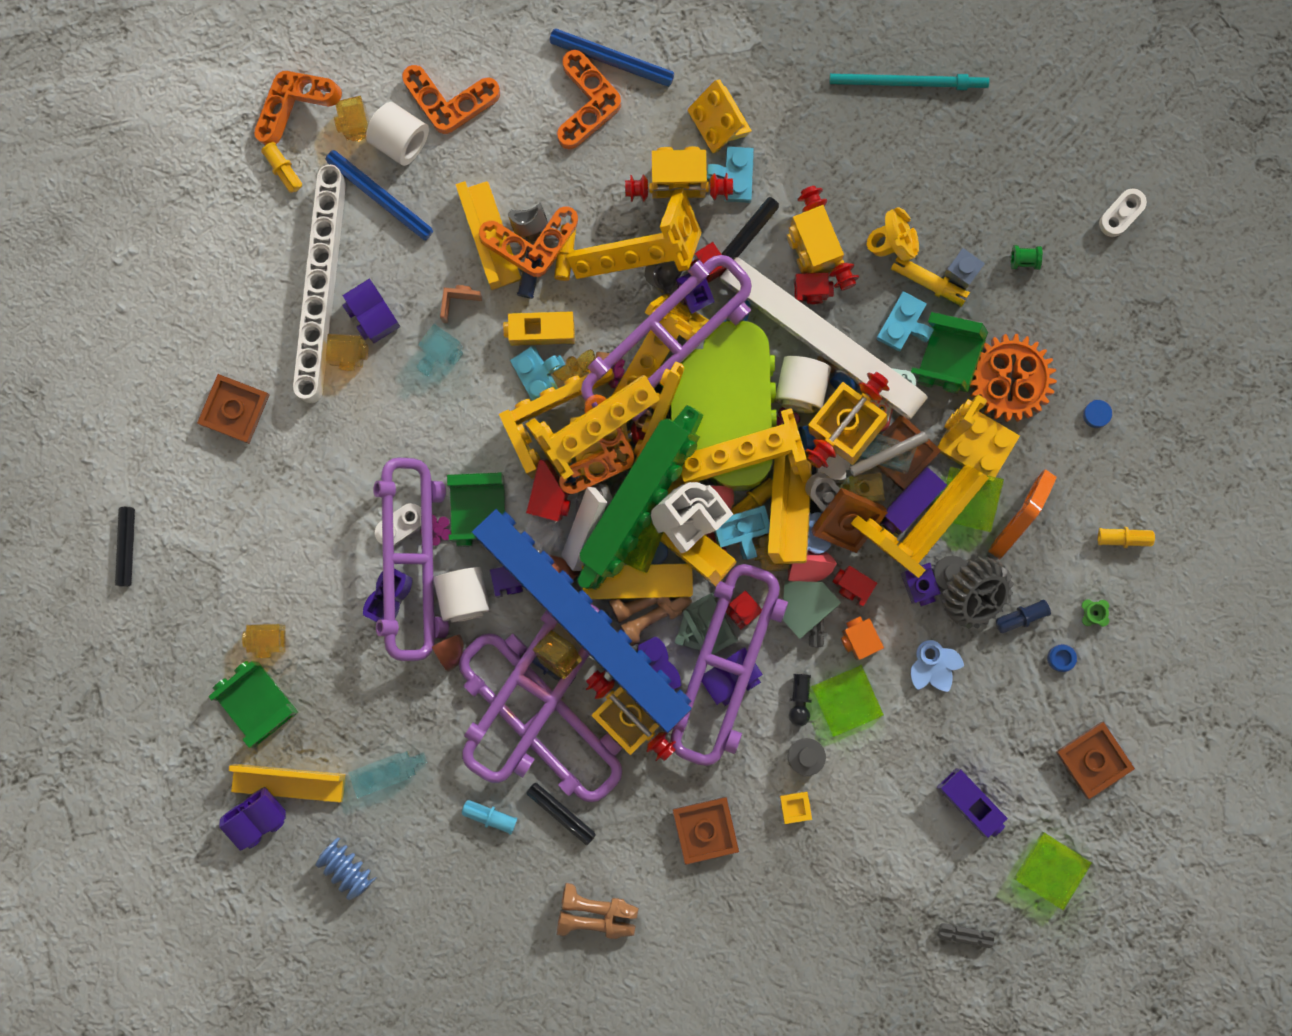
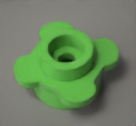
(1102, 616)

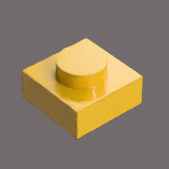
(795, 807)

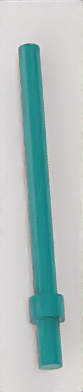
(961, 81)

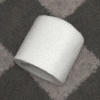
(397, 133)
(802, 384)
(462, 594)

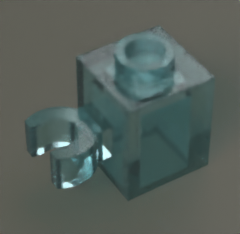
(438, 348)

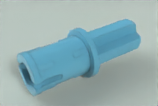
(489, 816)

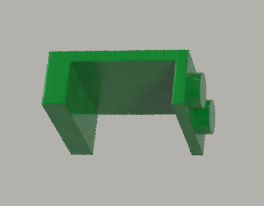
(951, 353)
(472, 501)
(253, 702)

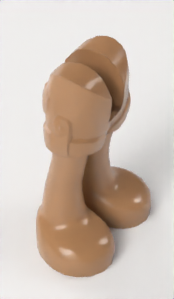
(665, 608)
(612, 928)

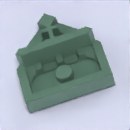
(807, 605)
(696, 624)

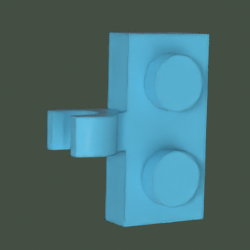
(740, 168)
(904, 322)
(535, 372)
(742, 528)

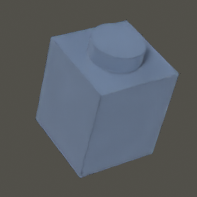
(963, 269)

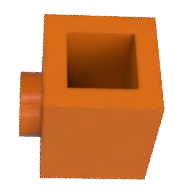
(861, 638)

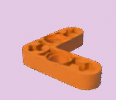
(292, 92)
(595, 96)
(451, 108)
(537, 250)
(606, 457)
(1026, 515)

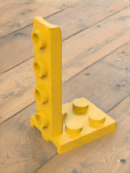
(675, 243)
(653, 351)
(670, 381)
(529, 409)
(592, 425)
(976, 438)
(750, 451)
(931, 525)

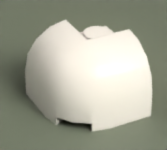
(690, 514)

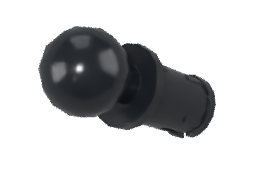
(799, 714)

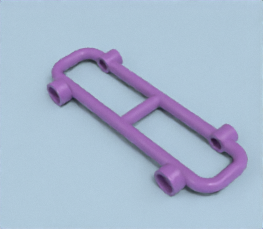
(734, 310)
(430, 493)
(772, 609)
(606, 747)
(519, 761)

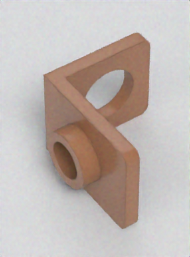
(459, 292)

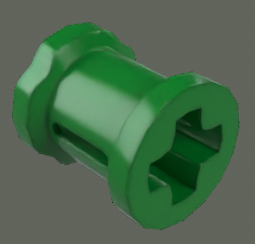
(1026, 257)

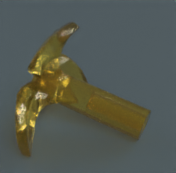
(575, 366)

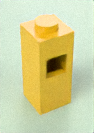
(540, 328)

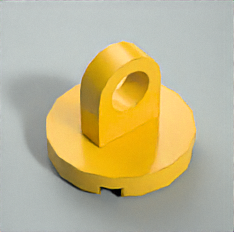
(898, 236)

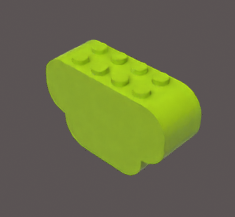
(732, 391)

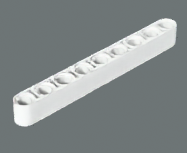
(315, 271)
(825, 339)

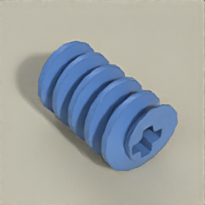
(344, 870)

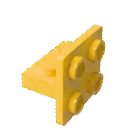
(718, 117)

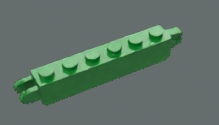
(637, 496)

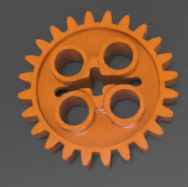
(1035, 381)

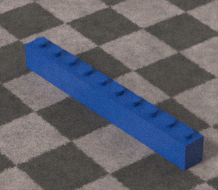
(582, 621)

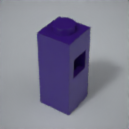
(912, 501)
(972, 803)

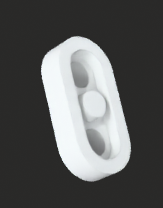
(1122, 213)
(401, 527)

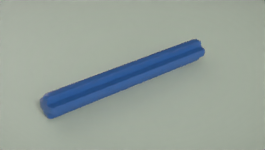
(612, 57)
(379, 195)

